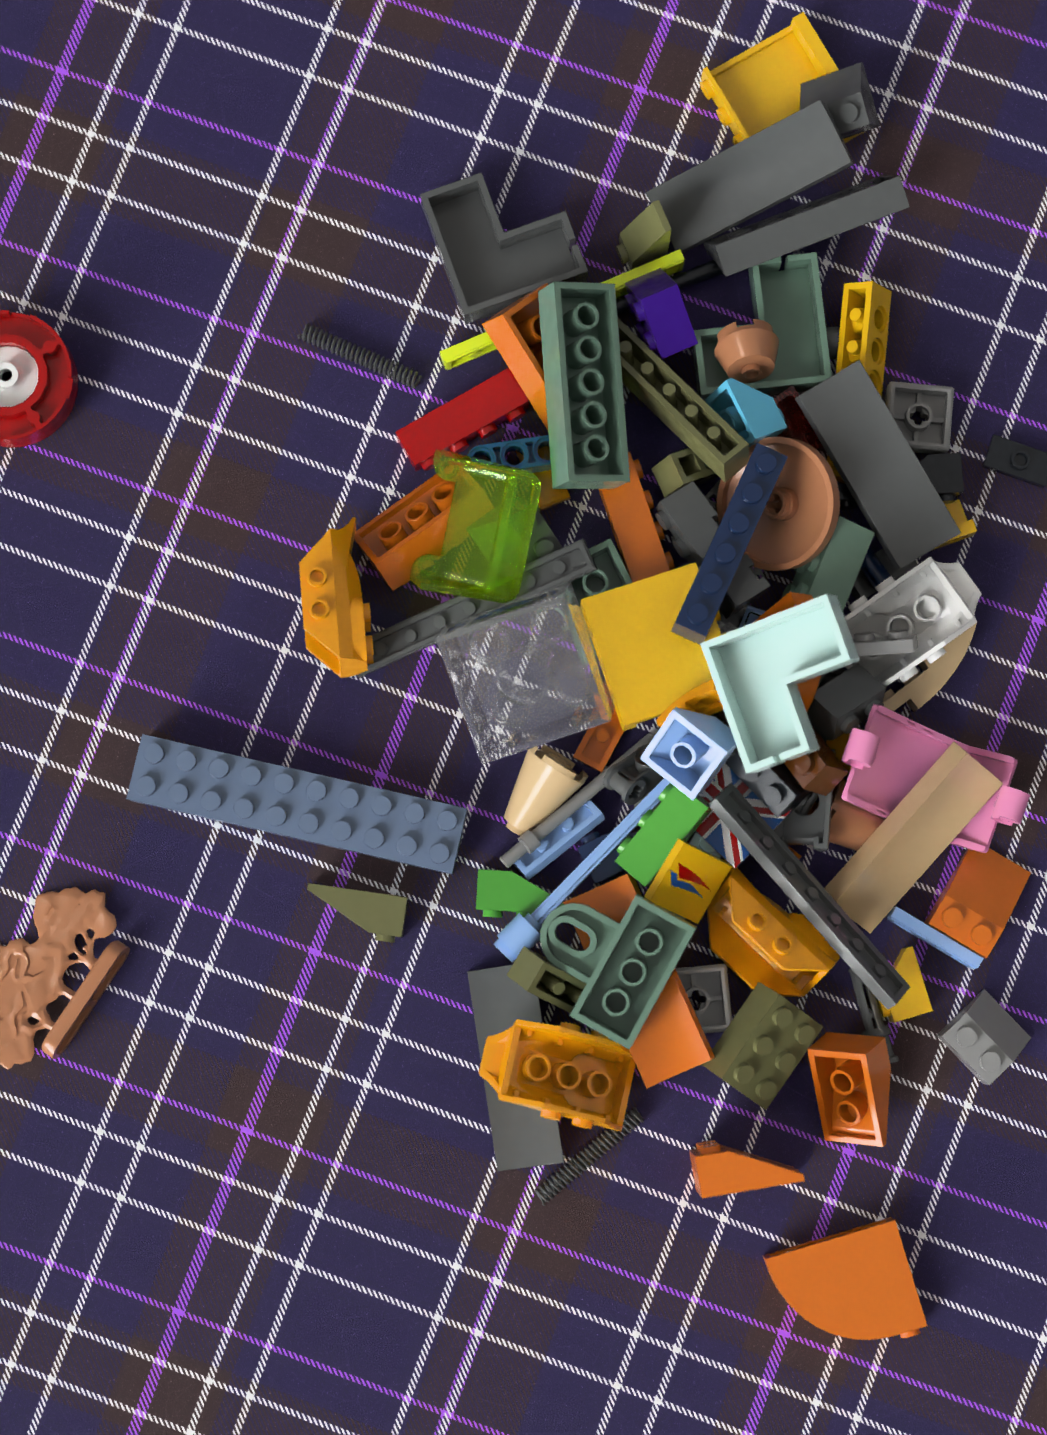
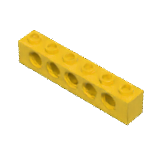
(863, 333)

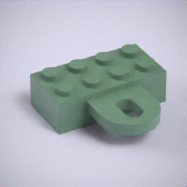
(622, 965)

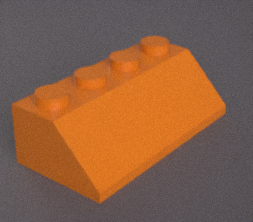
(518, 340)
(407, 531)

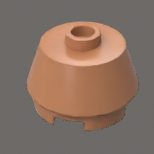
(747, 351)

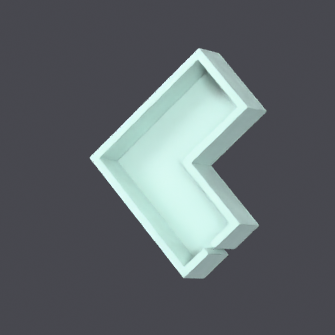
(759, 676)

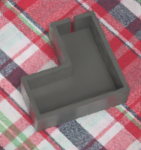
(495, 266)

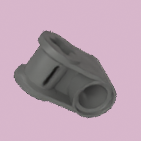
(634, 777)

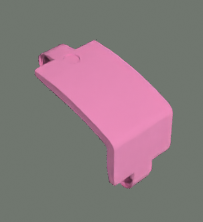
(898, 752)

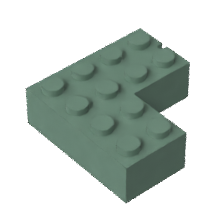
(795, 310)

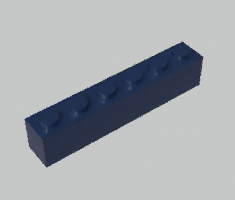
(729, 544)

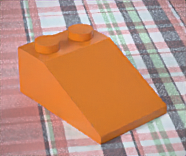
(978, 900)
(852, 1087)

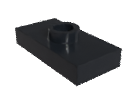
(1016, 461)

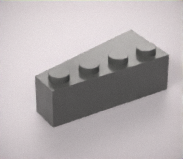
(694, 527)

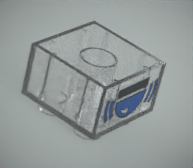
(525, 673)

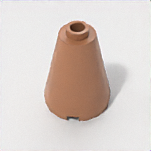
(849, 823)

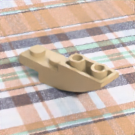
(925, 685)

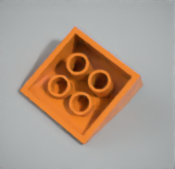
(729, 1170)

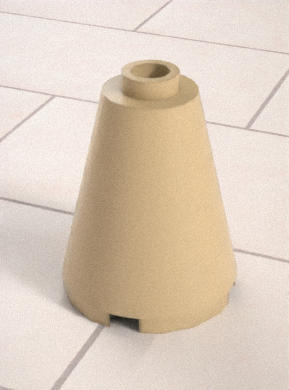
(541, 788)

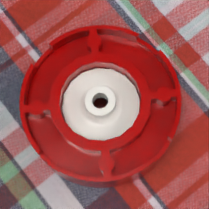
(41, 380)

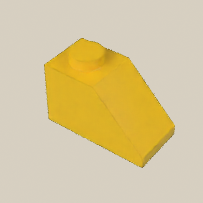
(916, 998)

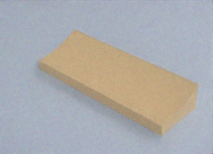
(912, 837)

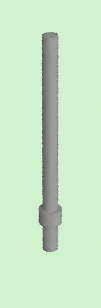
(531, 840)

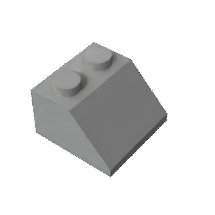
(984, 1038)

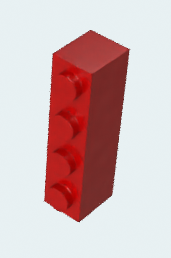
(463, 419)

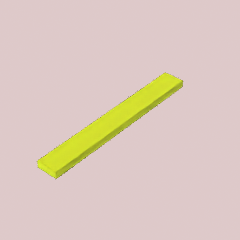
(483, 344)

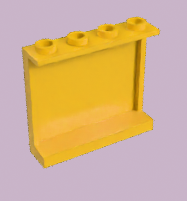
(766, 79)
(635, 646)

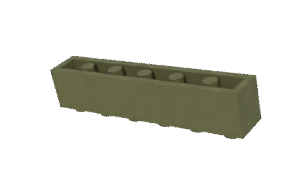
(680, 407)

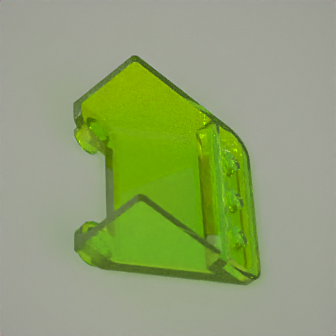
(484, 531)

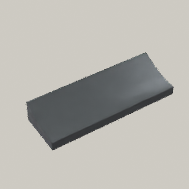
(752, 176)
(807, 224)
(877, 465)
(517, 1131)

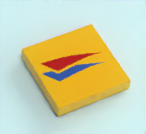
(687, 881)

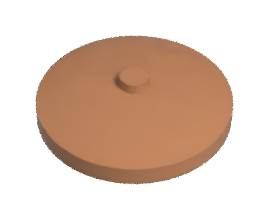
(798, 512)

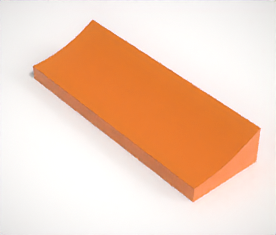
(672, 1033)

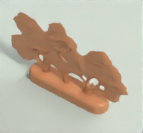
(34, 973)

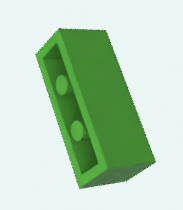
(659, 830)

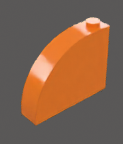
(851, 1283)

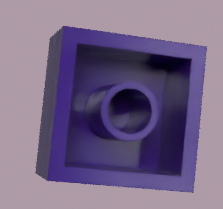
(660, 313)

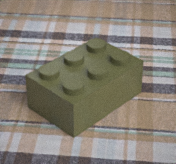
(762, 1045)

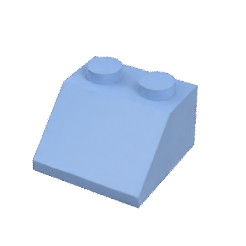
(690, 750)

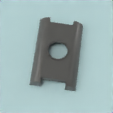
(808, 829)

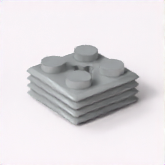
(934, 405)
(713, 984)

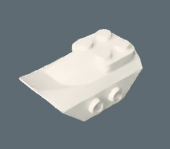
(927, 601)

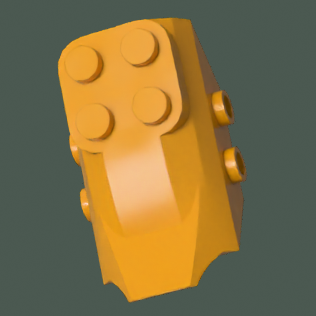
(334, 605)
(765, 941)
(560, 1072)

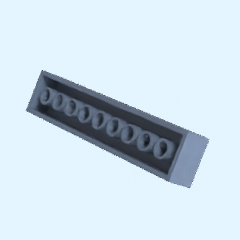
(297, 804)

